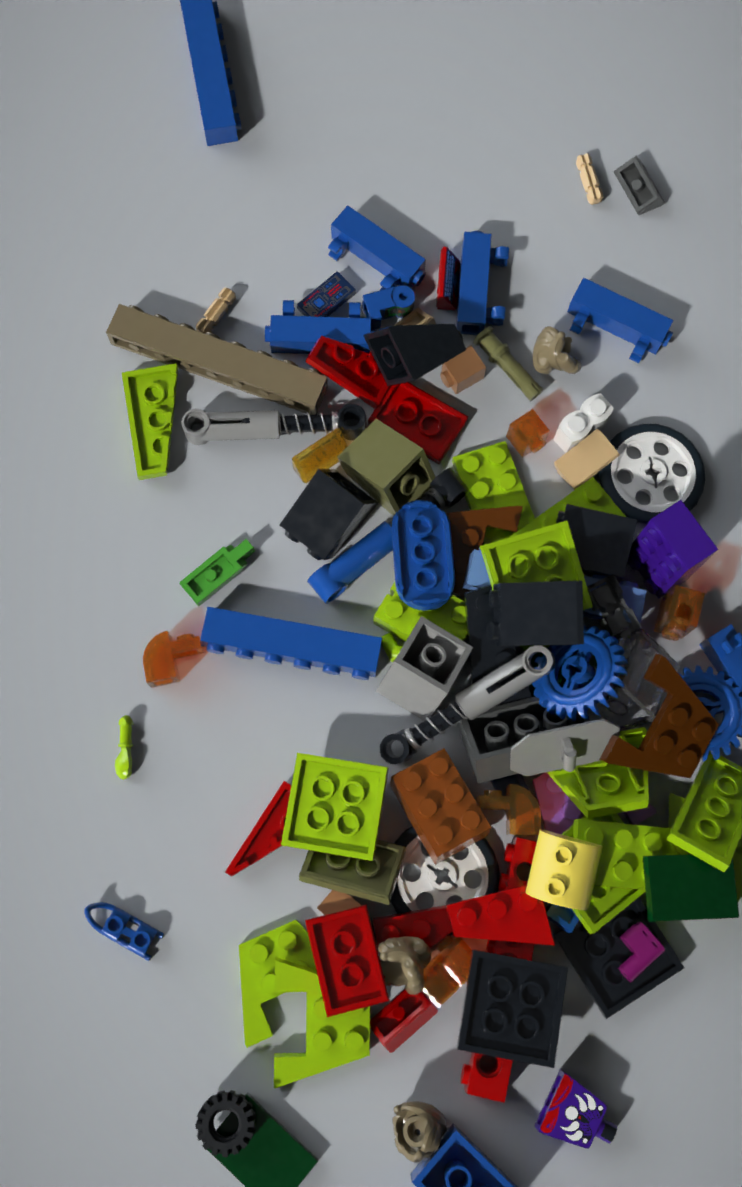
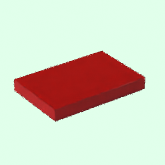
(420, 419)
(347, 960)

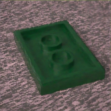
(688, 889)
(271, 1155)

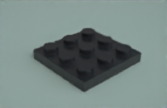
(600, 954)
(512, 1008)

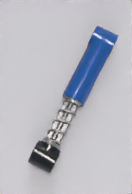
(335, 577)

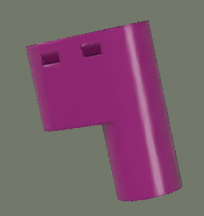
(644, 949)

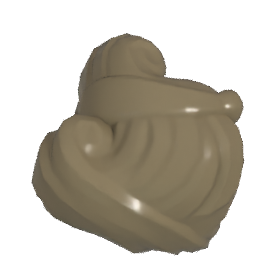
(552, 352)
(404, 962)
(417, 1116)

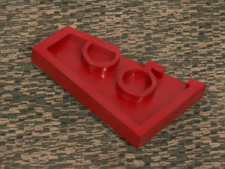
(350, 369)
(502, 917)

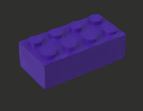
(670, 549)

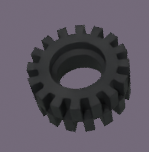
(205, 1123)

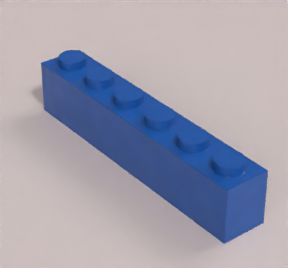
(209, 71)
(291, 642)

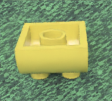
(563, 870)

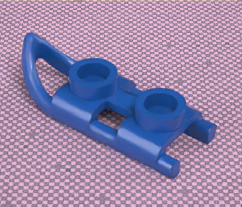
(117, 924)

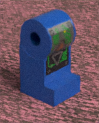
(388, 303)

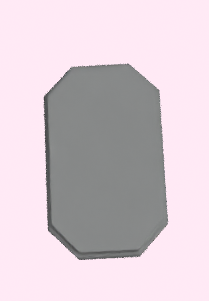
(562, 747)

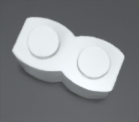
(581, 423)

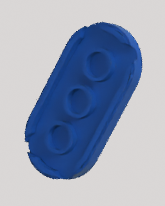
(423, 555)

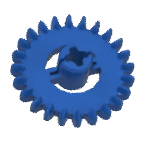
(583, 683)
(728, 702)

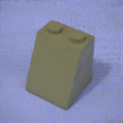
(387, 466)

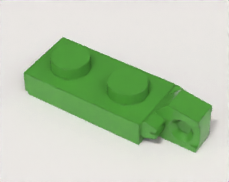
(216, 571)

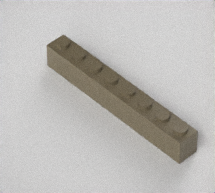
(217, 359)

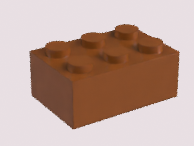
(440, 806)

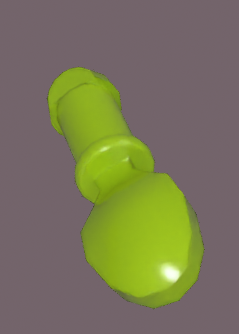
(123, 762)

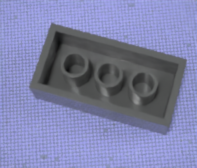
(493, 734)

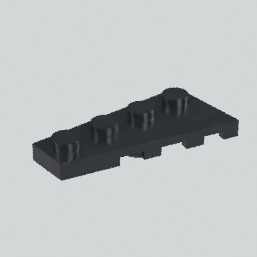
(485, 655)

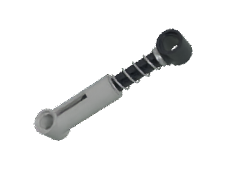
(268, 424)
(470, 703)

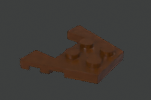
(469, 531)
(676, 734)

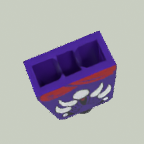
(574, 1114)

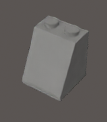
(424, 669)

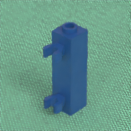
(376, 248)
(473, 283)
(619, 317)
(301, 333)
(725, 654)

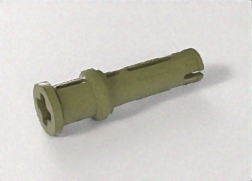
(500, 355)

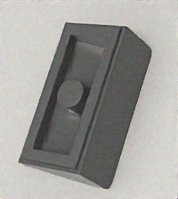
(638, 186)

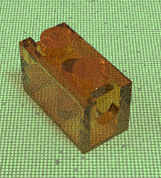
(679, 612)

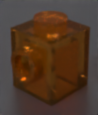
(528, 433)

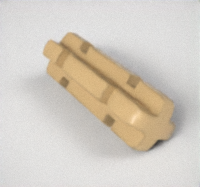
(589, 179)
(216, 311)

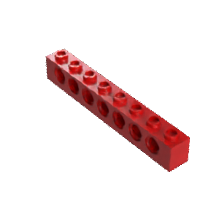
(494, 1082)

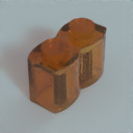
(447, 970)

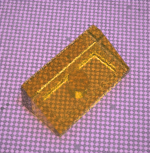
(319, 455)

